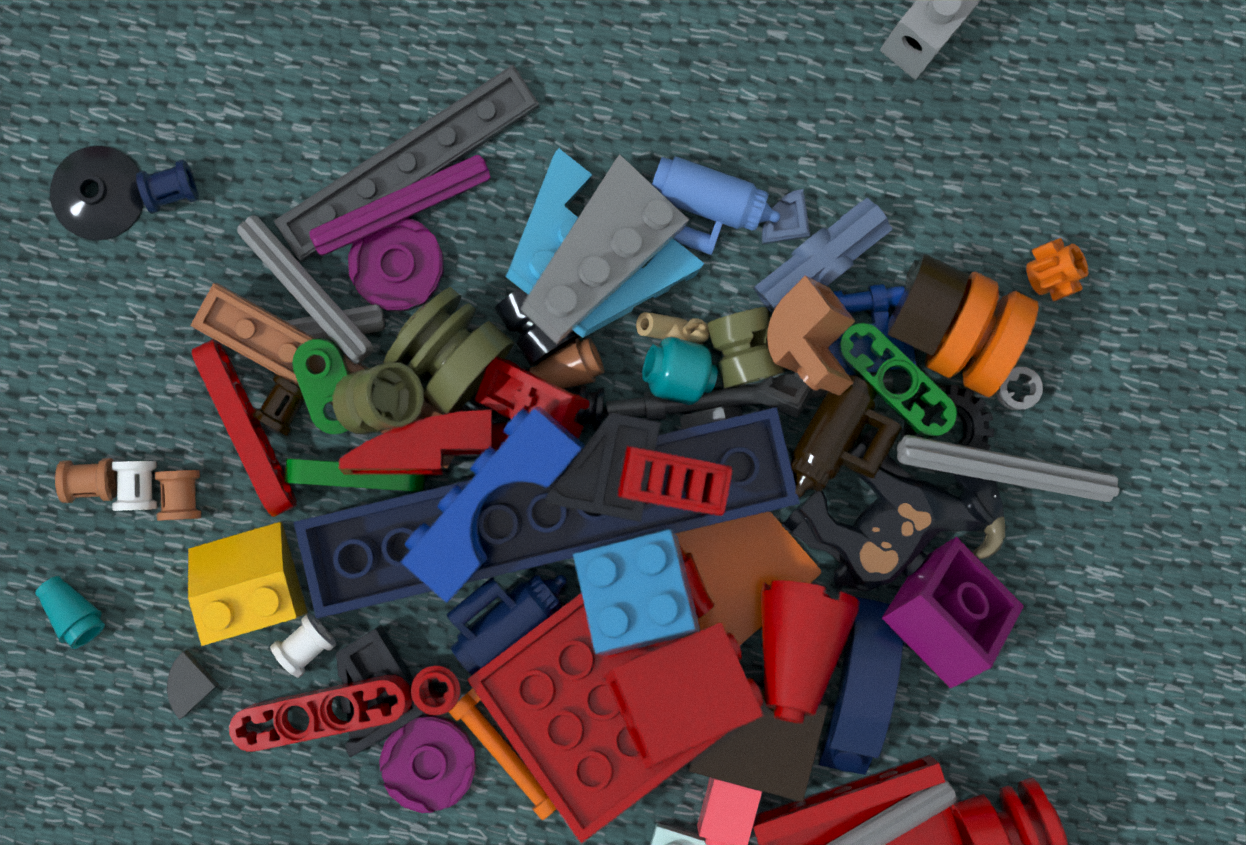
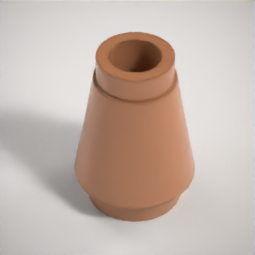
(571, 365)

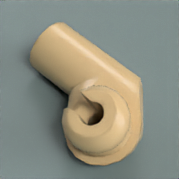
(665, 326)

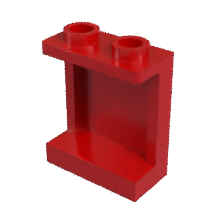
(684, 694)

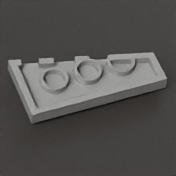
(607, 245)

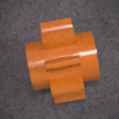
(1057, 269)

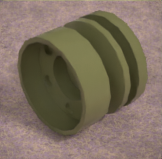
(447, 351)

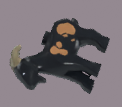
(898, 523)

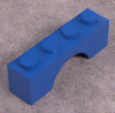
(451, 548)

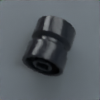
(532, 340)

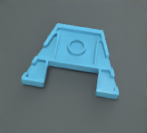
(551, 223)

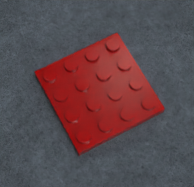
(565, 723)

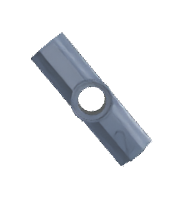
(827, 252)

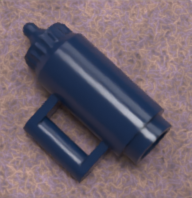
(503, 622)

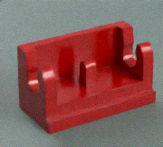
(511, 388)

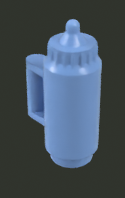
(711, 196)

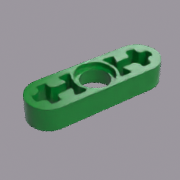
(916, 413)
(328, 474)

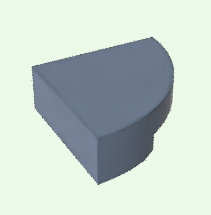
(792, 222)

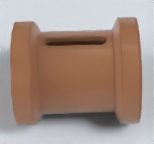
(85, 480)
(178, 495)

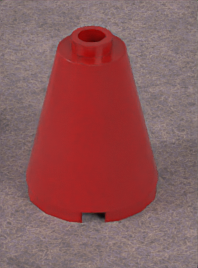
(801, 644)

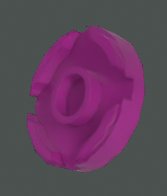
(393, 277)
(437, 748)

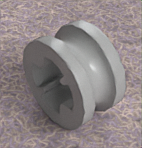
(1025, 401)

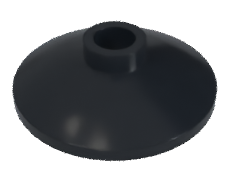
(114, 206)

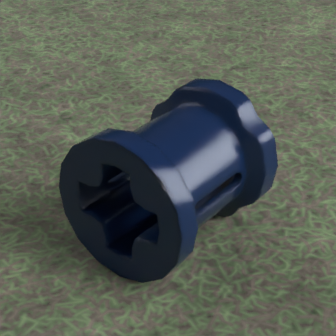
(167, 186)

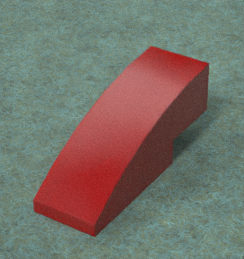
(421, 445)

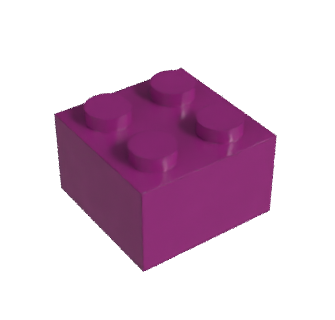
(954, 613)

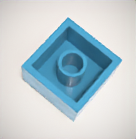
(636, 593)

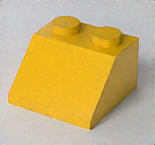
(243, 584)

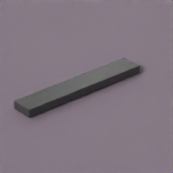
(414, 156)

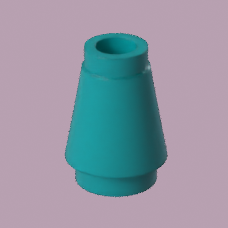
(69, 613)

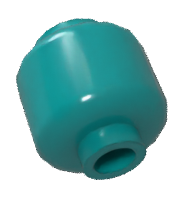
(679, 370)

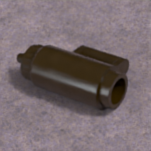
(833, 434)

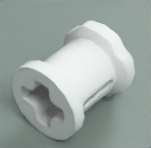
(134, 485)
(303, 645)

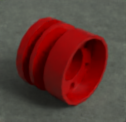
(1021, 822)

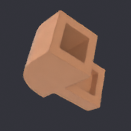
(802, 331)

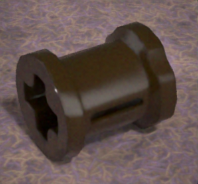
(267, 412)

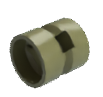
(743, 347)
(378, 398)

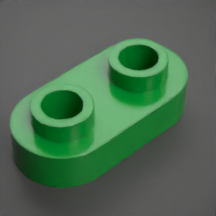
(319, 387)

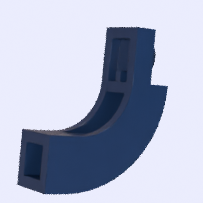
(864, 693)

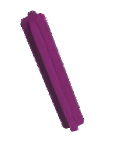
(399, 205)

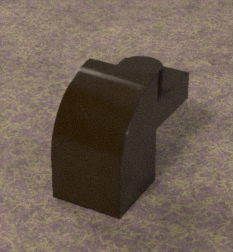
(927, 303)

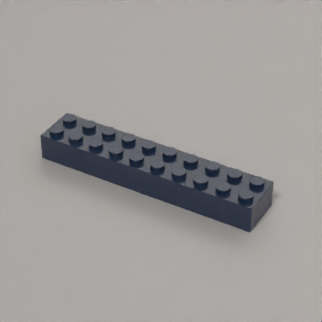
(358, 552)

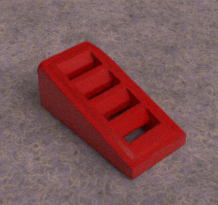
(706, 486)

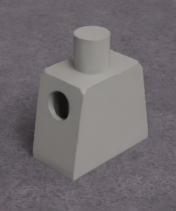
(932, 26)

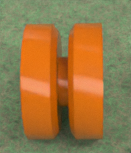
(984, 336)

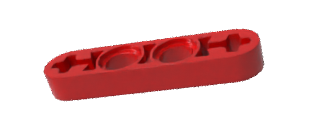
(243, 428)
(321, 716)

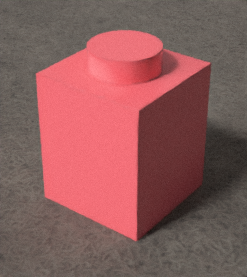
(728, 813)

